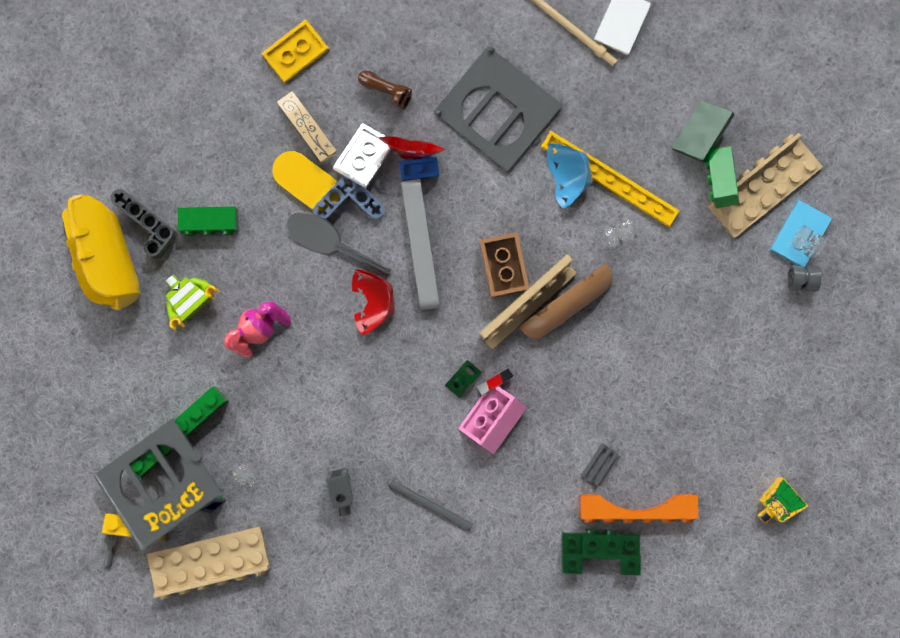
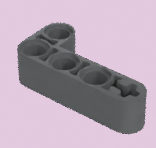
(142, 219)

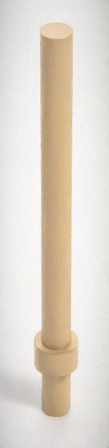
(600, 51)

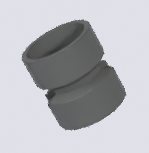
(804, 278)

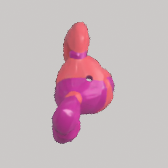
(255, 328)

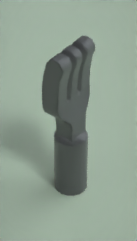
(110, 540)

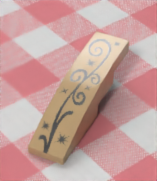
(307, 127)

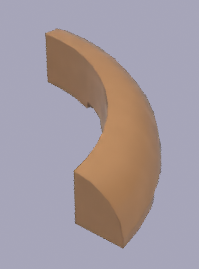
(568, 303)

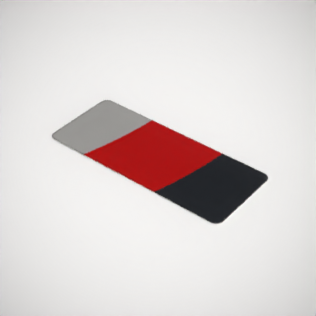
(495, 381)

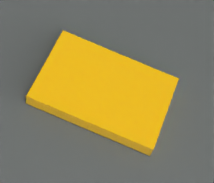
(295, 51)

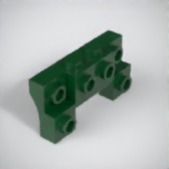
(600, 546)

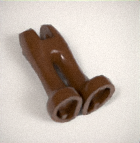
(400, 94)

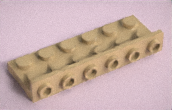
(768, 184)
(528, 302)
(208, 562)

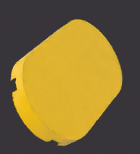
(304, 179)

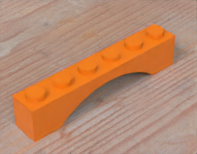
(677, 507)

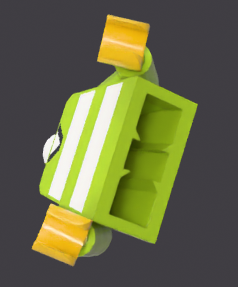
(187, 298)

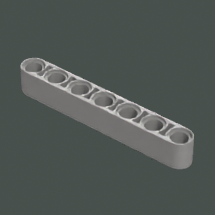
(420, 244)

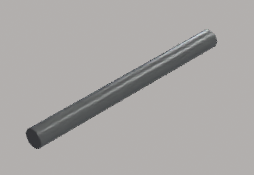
(431, 505)

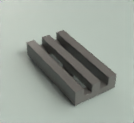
(605, 469)

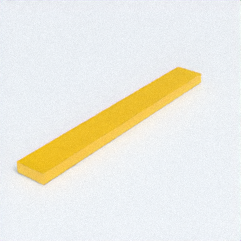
(622, 186)

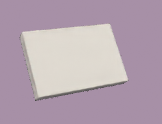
(622, 24)
(362, 156)

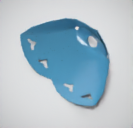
(571, 173)

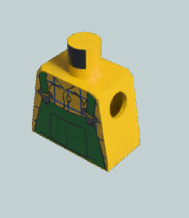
(780, 502)

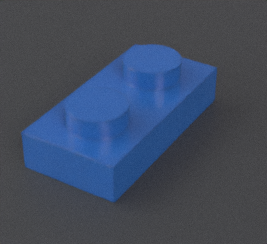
(419, 169)

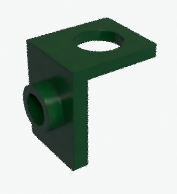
(462, 379)

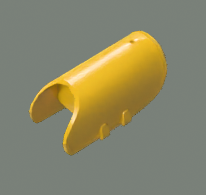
(100, 253)

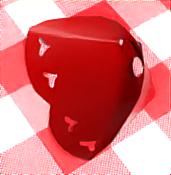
(402, 145)
(379, 298)

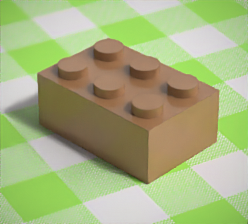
(504, 265)

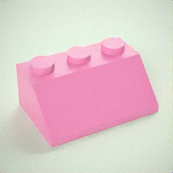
(492, 418)

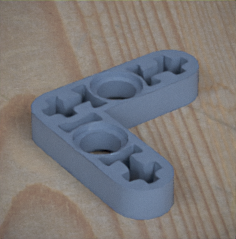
(351, 193)

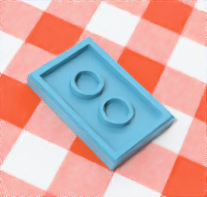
(800, 215)

